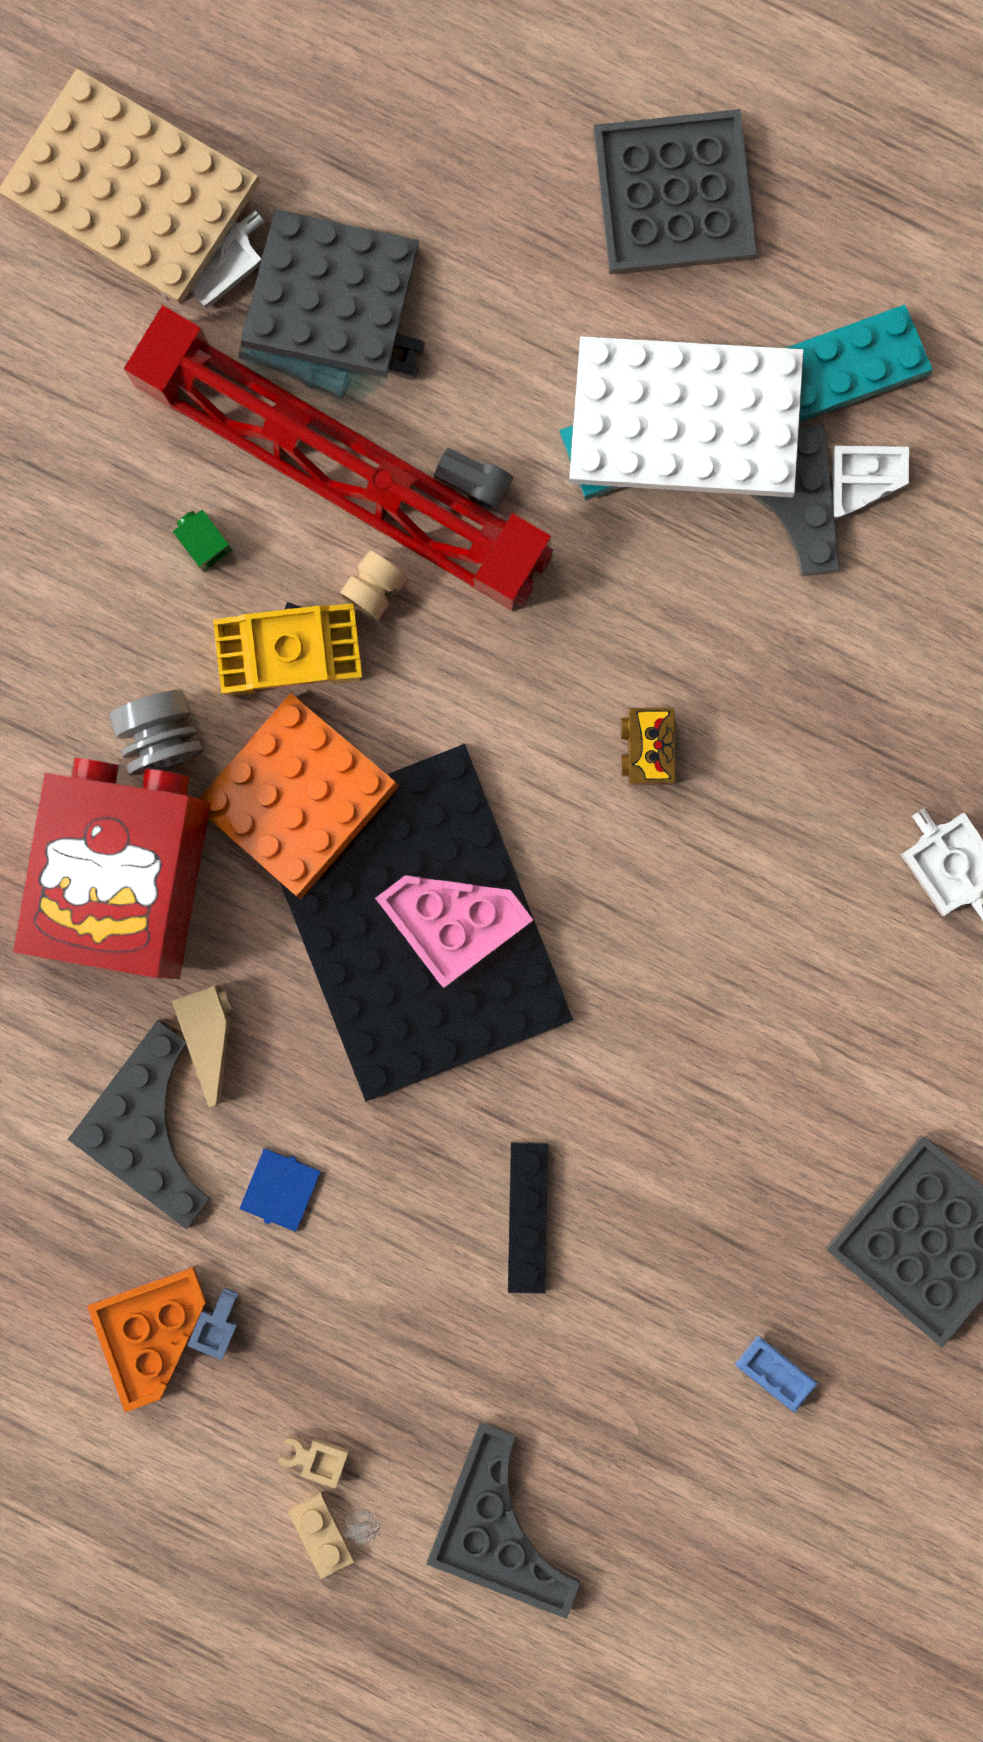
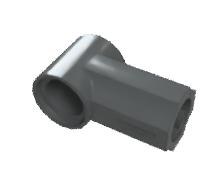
(482, 482)

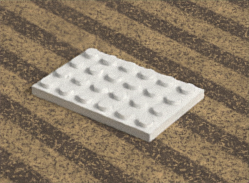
(686, 416)

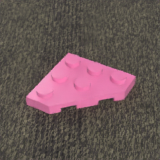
(452, 921)

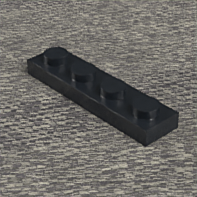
(527, 1217)

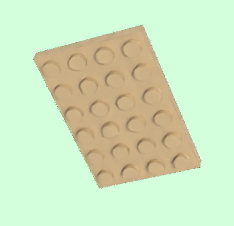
(129, 186)

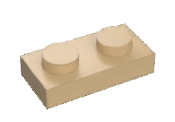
(321, 1535)

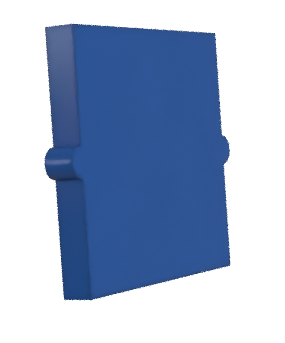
(280, 1189)

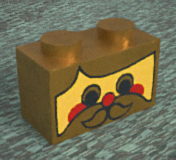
(649, 746)

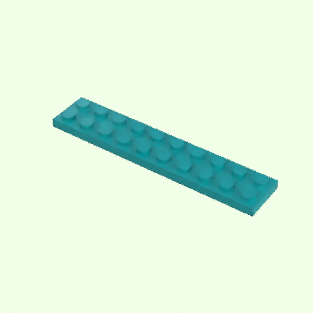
(842, 368)

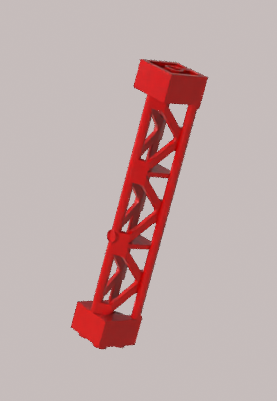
(176, 355)

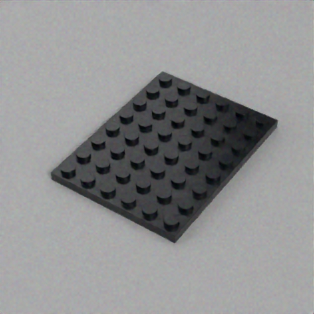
(378, 989)

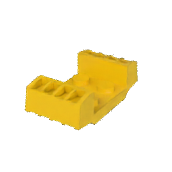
(287, 648)

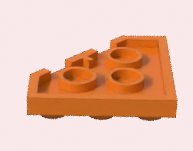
(147, 1333)

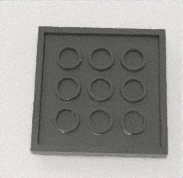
(674, 191)
(330, 293)
(920, 1241)

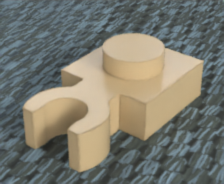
(321, 1461)

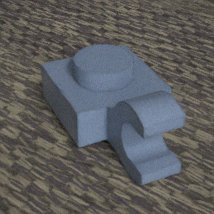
(214, 1328)

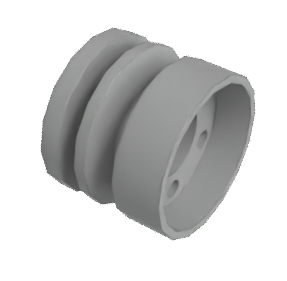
(155, 730)

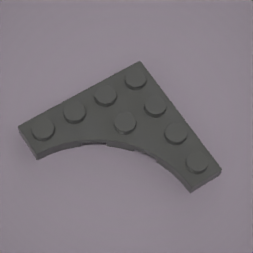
(810, 511)
(130, 1129)
(484, 1539)

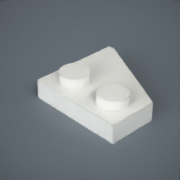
(866, 475)

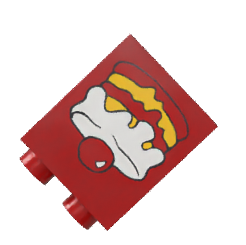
(113, 871)

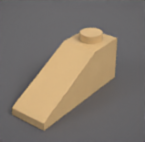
(206, 1032)

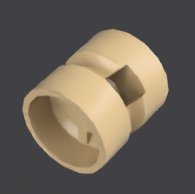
(373, 585)

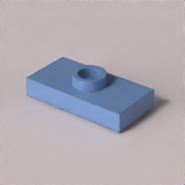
(776, 1373)

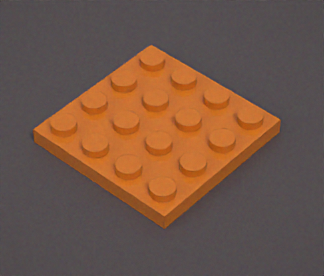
(296, 795)

